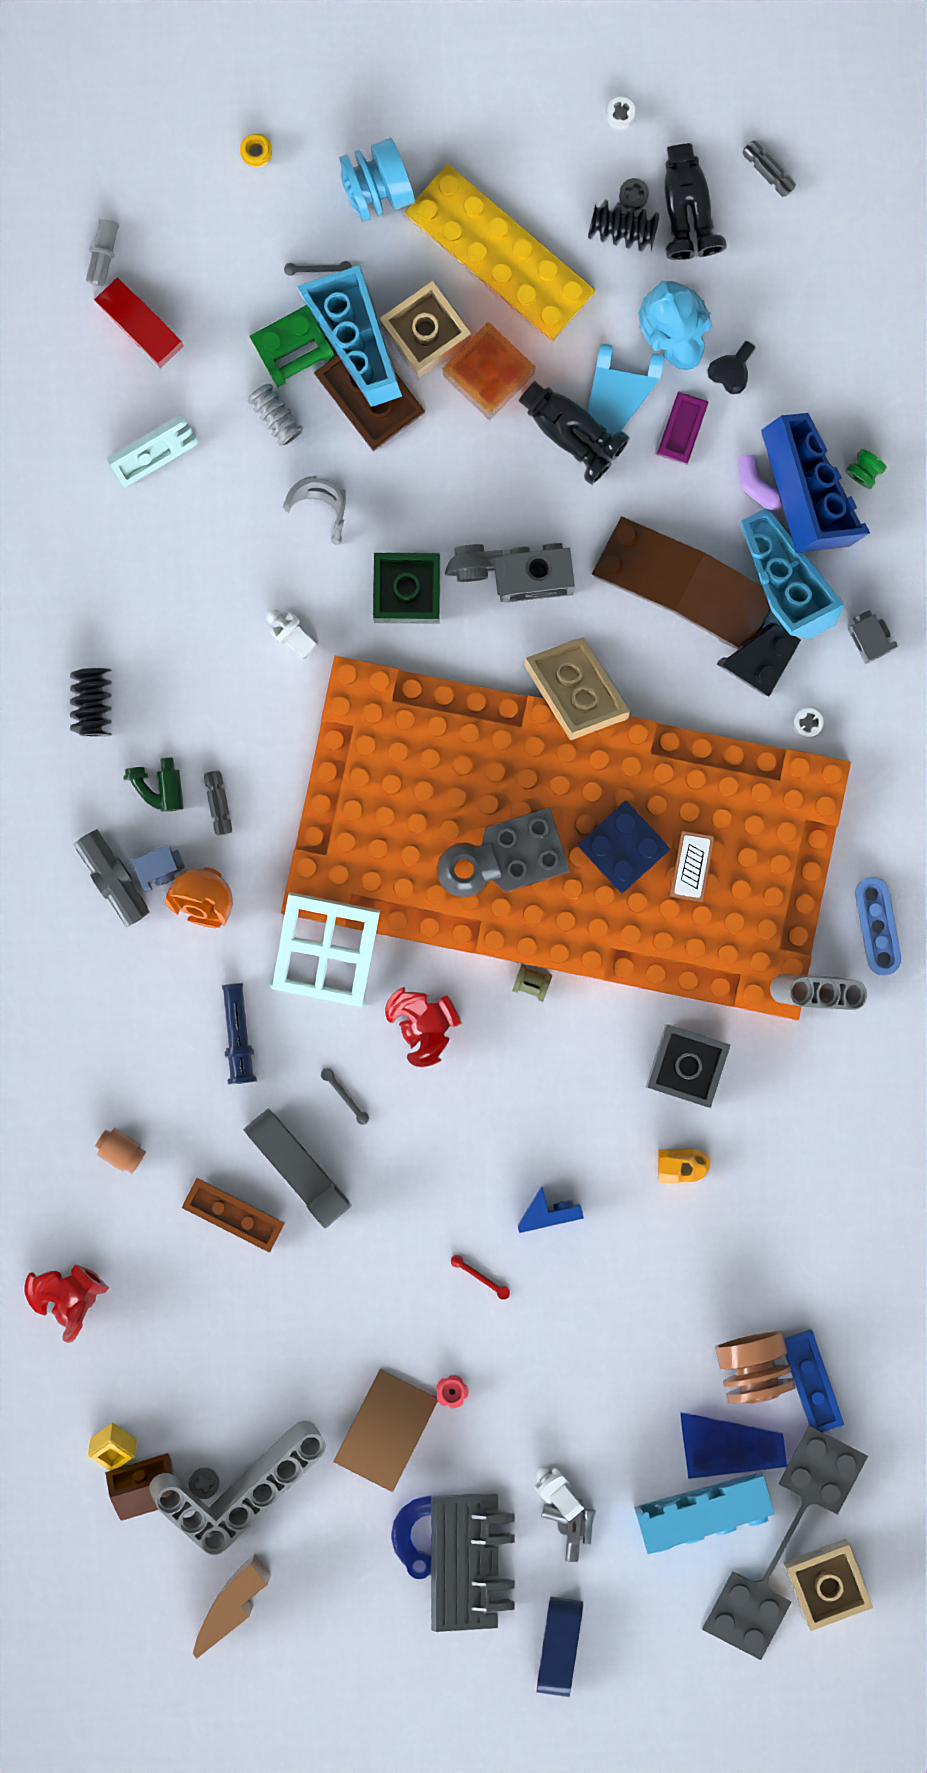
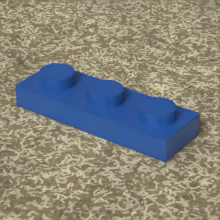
(812, 1382)

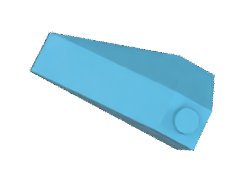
(790, 581)

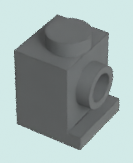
(871, 636)

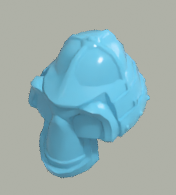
(675, 321)

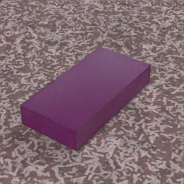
(682, 428)

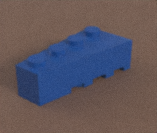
(810, 486)

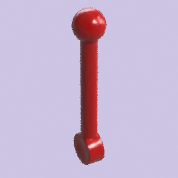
(502, 1292)

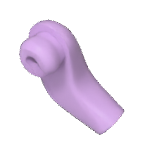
(755, 486)

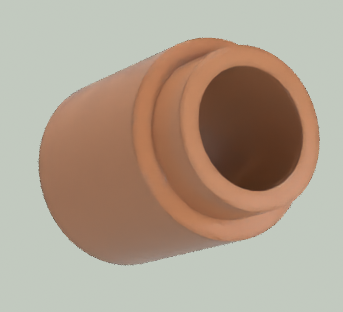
(120, 1150)

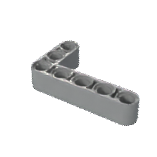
(241, 1493)

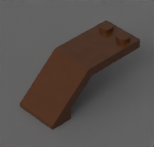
(683, 582)

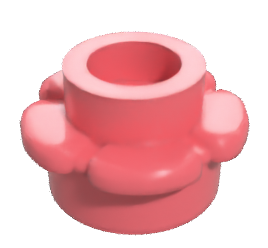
(452, 1382)

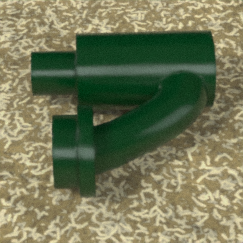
(168, 785)

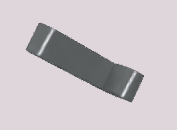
(297, 1168)

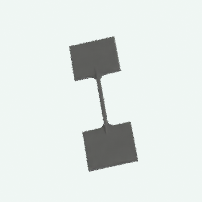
(820, 1474)

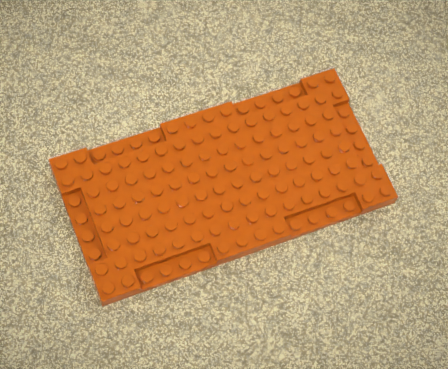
(435, 761)

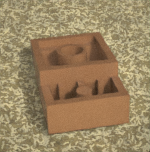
(386, 1430)
(232, 1604)

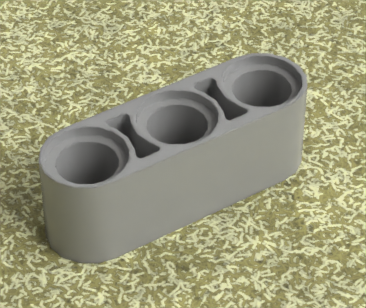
(818, 991)

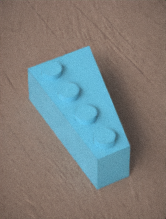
(352, 326)
(704, 1512)

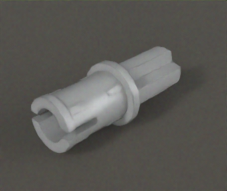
(102, 252)

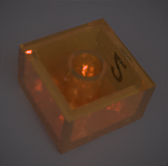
(488, 371)

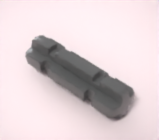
(769, 168)
(217, 803)

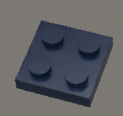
(623, 847)

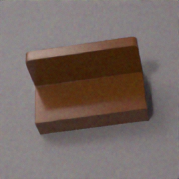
(130, 1486)

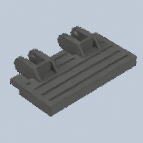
(462, 1561)

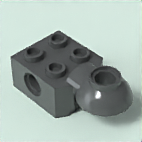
(513, 570)
(510, 855)

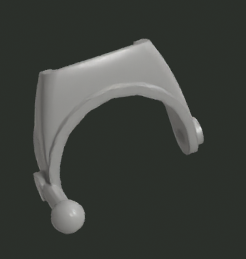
(322, 490)

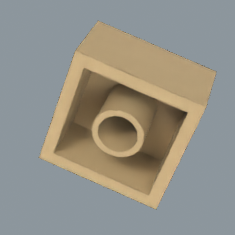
(425, 329)
(828, 1585)

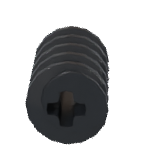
(624, 225)
(90, 702)

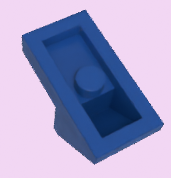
(539, 1217)

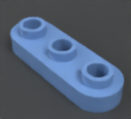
(880, 910)

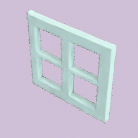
(325, 950)

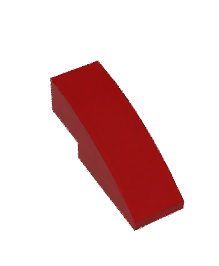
(139, 322)

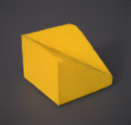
(112, 1447)

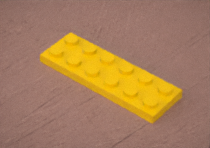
(499, 252)

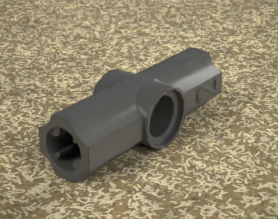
(111, 878)

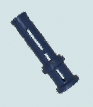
(234, 994)

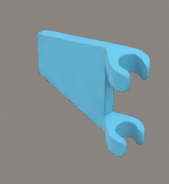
(619, 393)

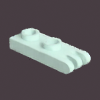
(152, 450)

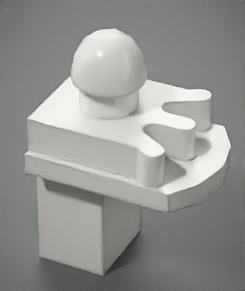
(288, 631)
(555, 1489)

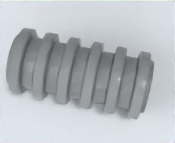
(275, 414)

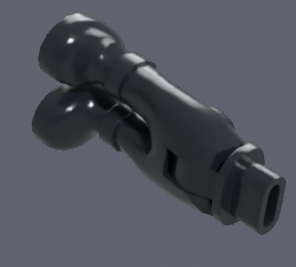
(683, 187)
(557, 419)

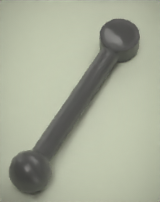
(290, 268)
(328, 1075)

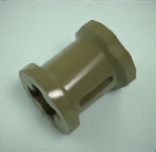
(532, 983)

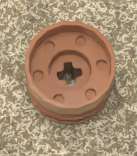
(755, 1367)

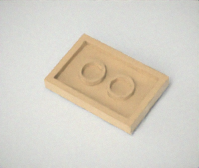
(576, 688)

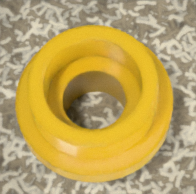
(252, 141)

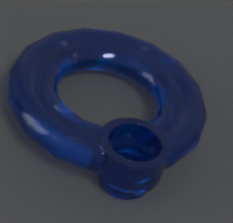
(401, 1536)

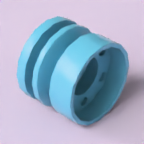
(376, 180)

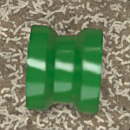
(866, 468)

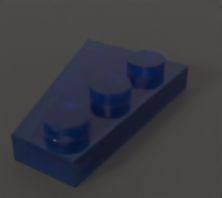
(728, 1447)

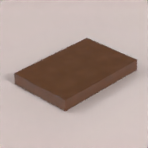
(373, 423)

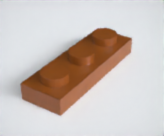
(233, 1215)

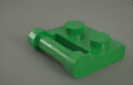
(286, 337)

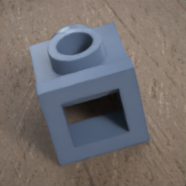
(157, 867)

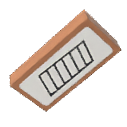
(691, 866)

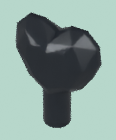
(731, 369)

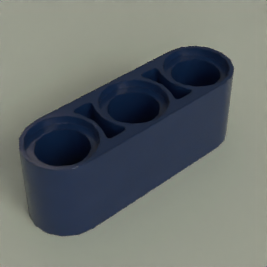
(559, 1647)

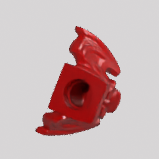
(425, 1024)
(70, 1294)

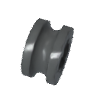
(629, 185)
(208, 1473)

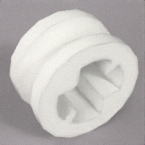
(620, 101)
(814, 730)

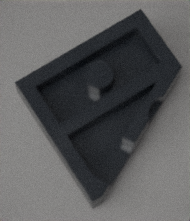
(762, 658)

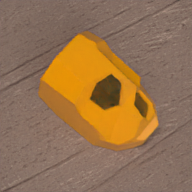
(682, 1165)

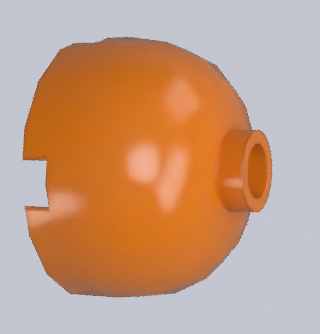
(202, 896)

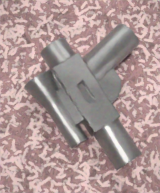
(578, 1526)

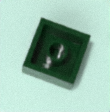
(406, 588)

